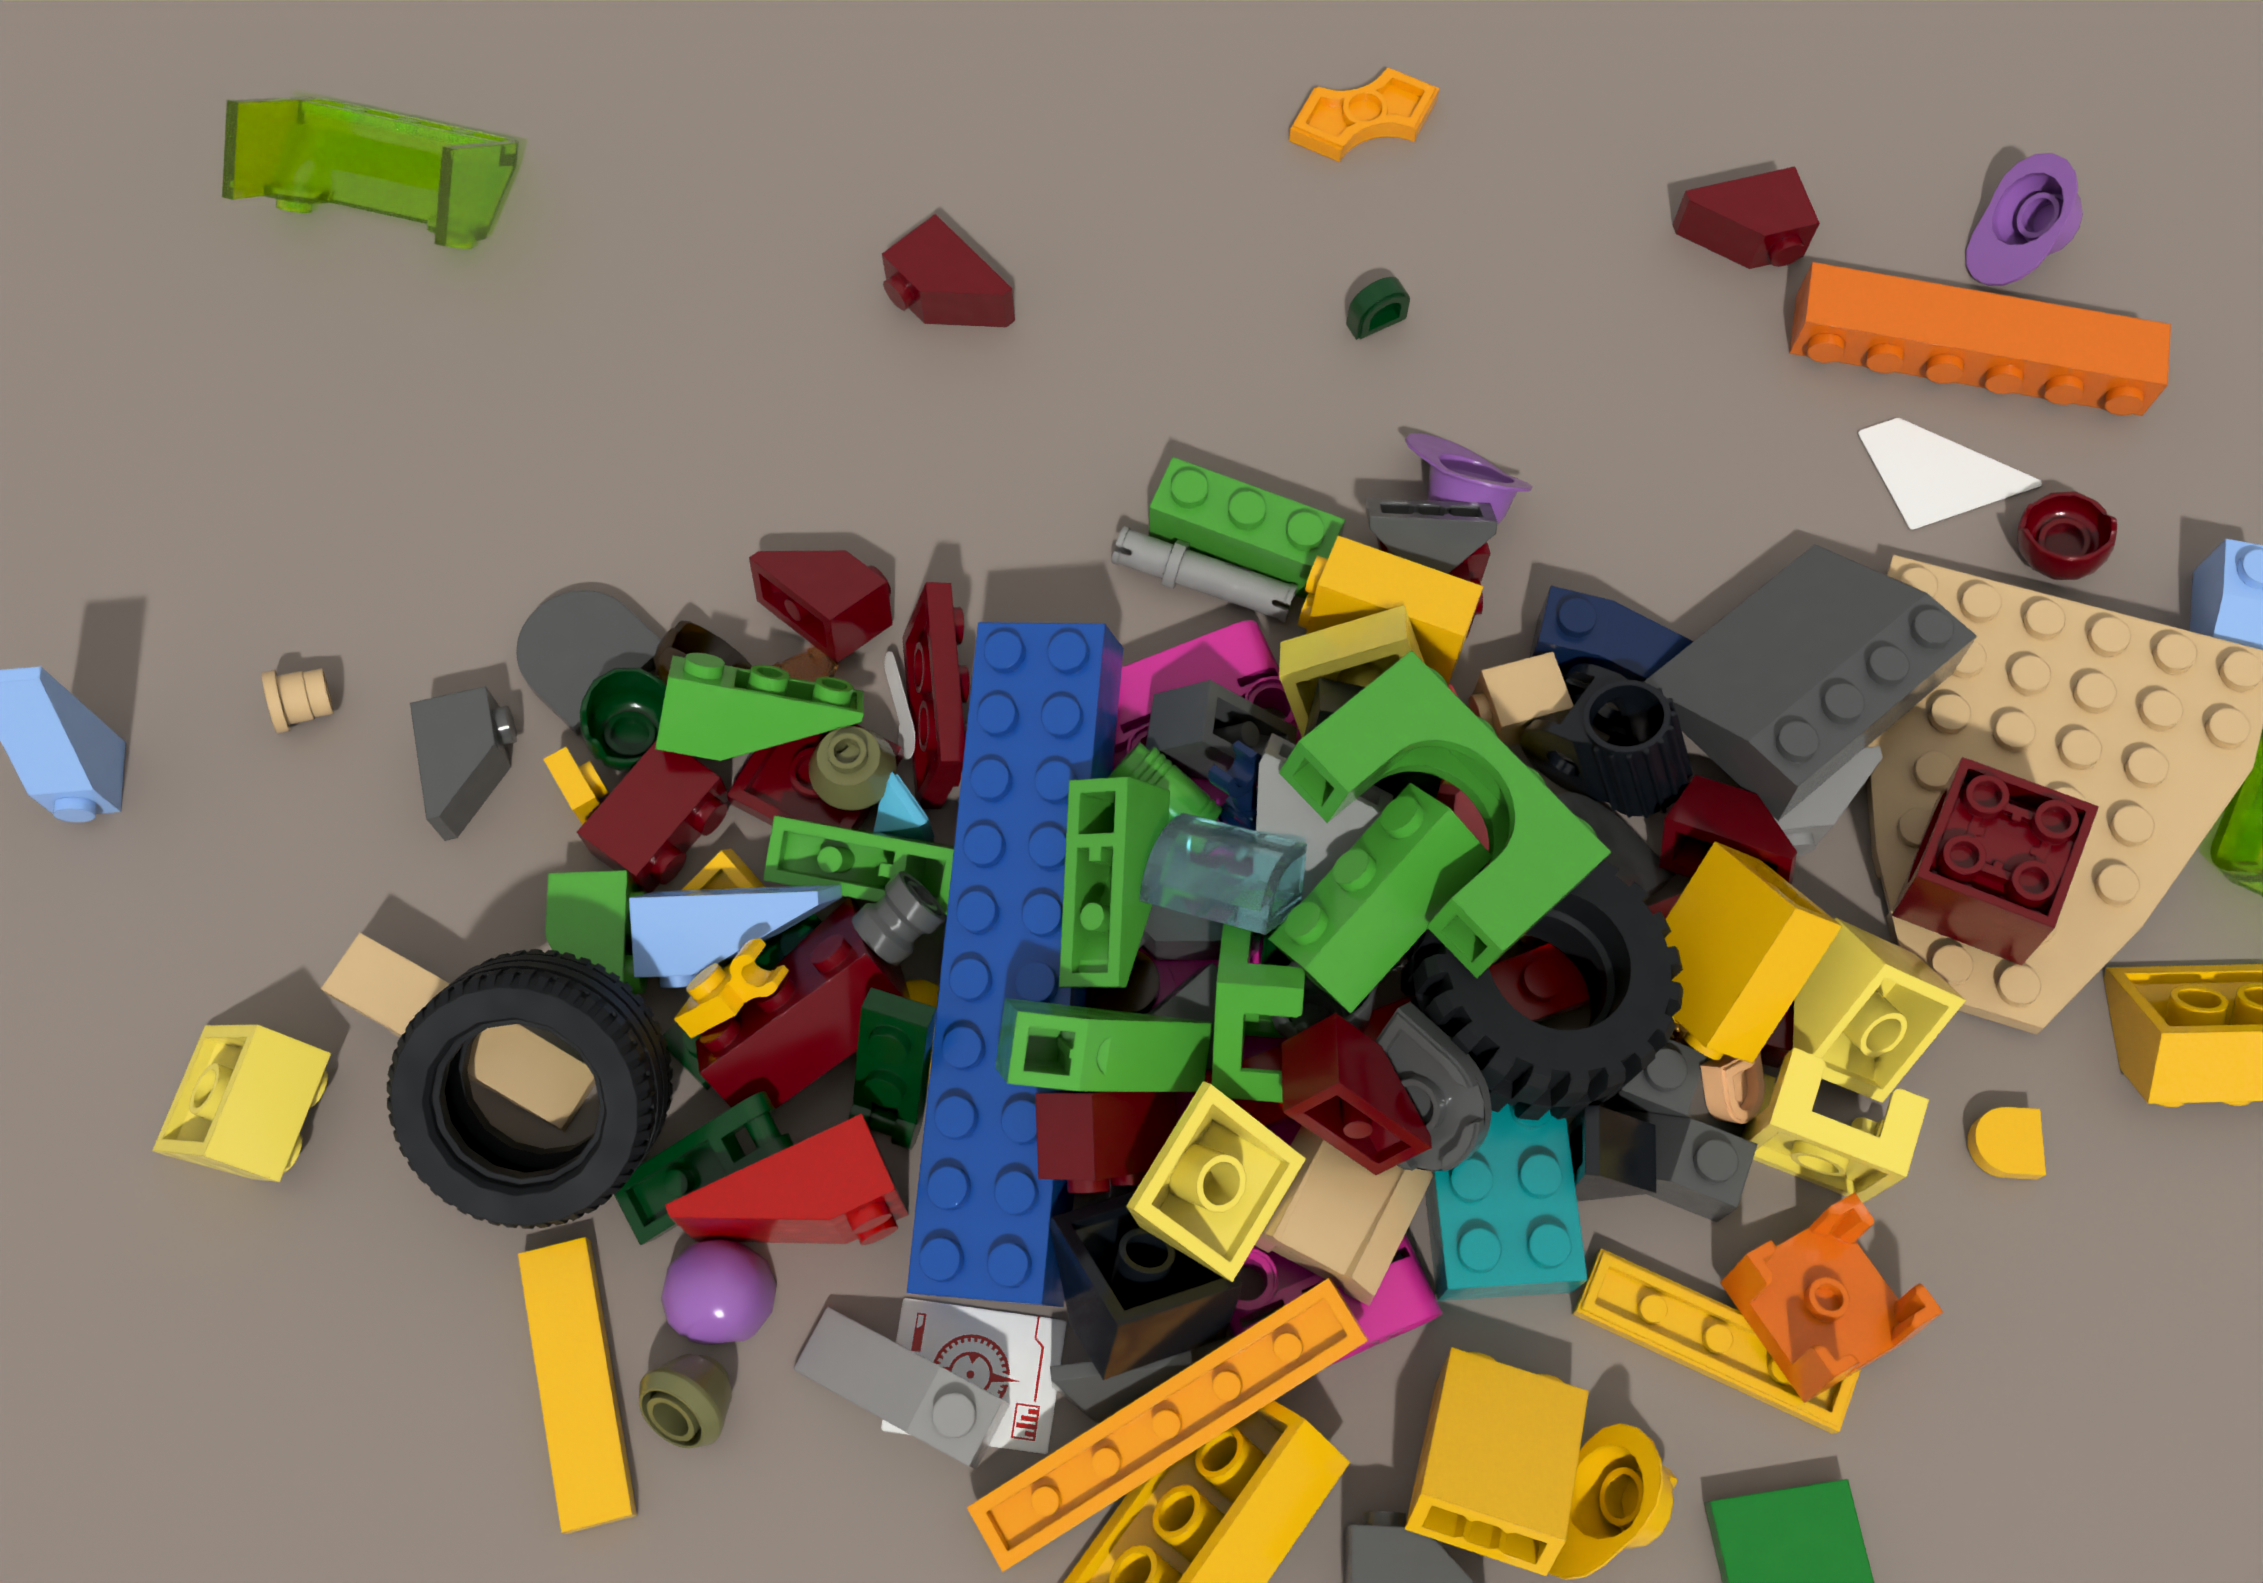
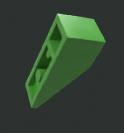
(1107, 849)
(855, 858)

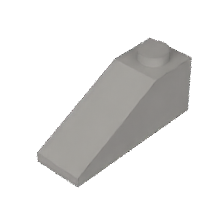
(902, 1387)

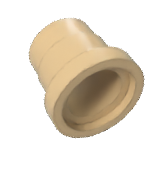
(296, 697)

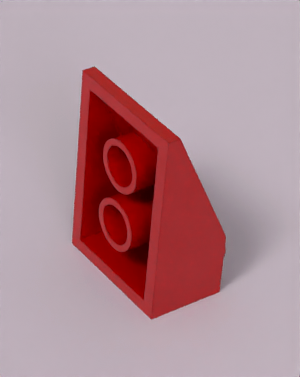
(809, 1193)

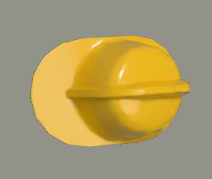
(1617, 1500)

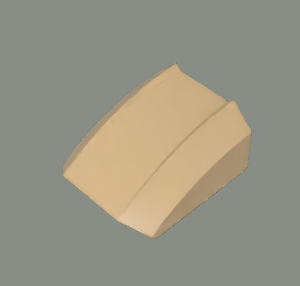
(1343, 1217)

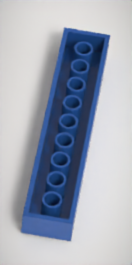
(1035, 721)

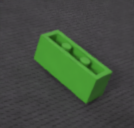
(1241, 523)
(1380, 896)

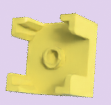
(1825, 1151)

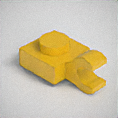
(721, 993)

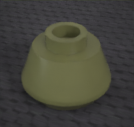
(851, 768)
(686, 1400)

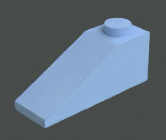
(2230, 594)
(59, 746)
(689, 930)

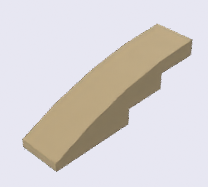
(502, 1058)

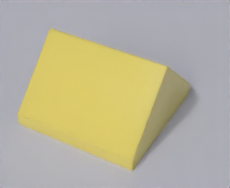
(1215, 1183)

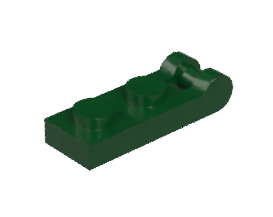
(893, 1065)
(696, 1162)

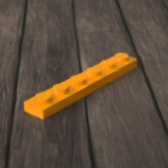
(1167, 1424)

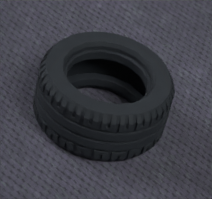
(478, 1164)

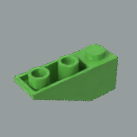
(736, 711)
(592, 920)
(1100, 1049)

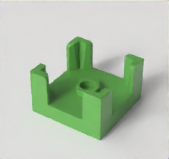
(1244, 1006)

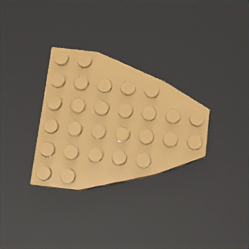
(2088, 705)

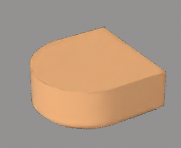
(1733, 1088)

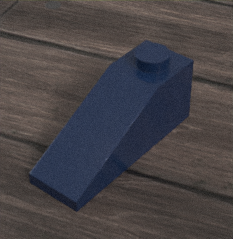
(1602, 634)

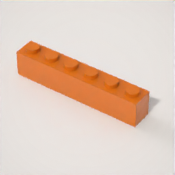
(1980, 339)

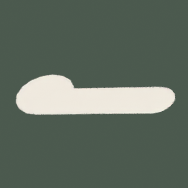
(906, 731)

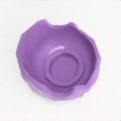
(718, 1292)

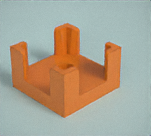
(1824, 1302)

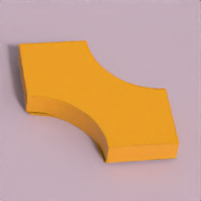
(1340, 120)

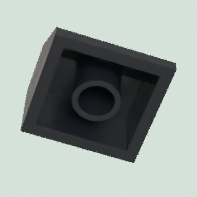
(1134, 1293)

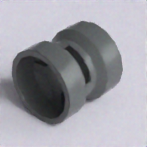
(899, 918)

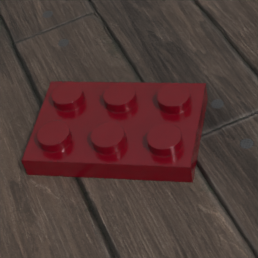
(936, 693)

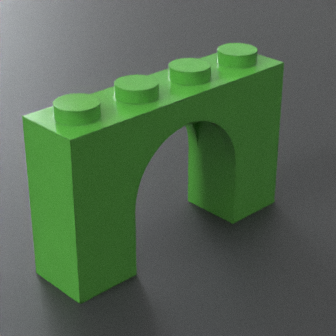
(1419, 725)

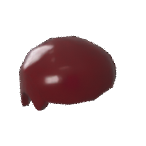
(2066, 535)

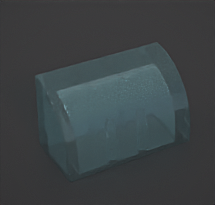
(1224, 873)

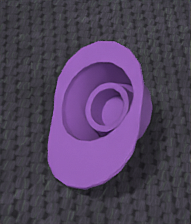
(2027, 219)
(1464, 476)

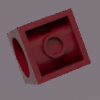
(1995, 861)

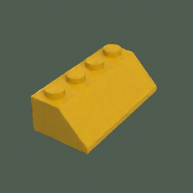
(2189, 1031)
(1221, 1509)

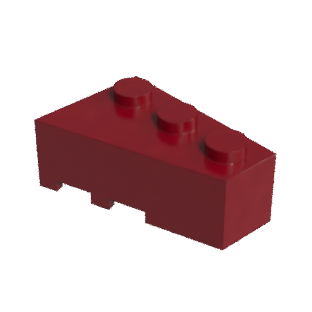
(806, 1023)

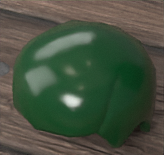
(622, 716)

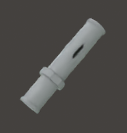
(1202, 573)

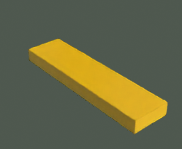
(1698, 1336)
(576, 1386)

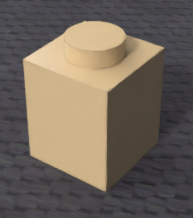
(1519, 694)

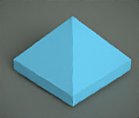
(901, 814)

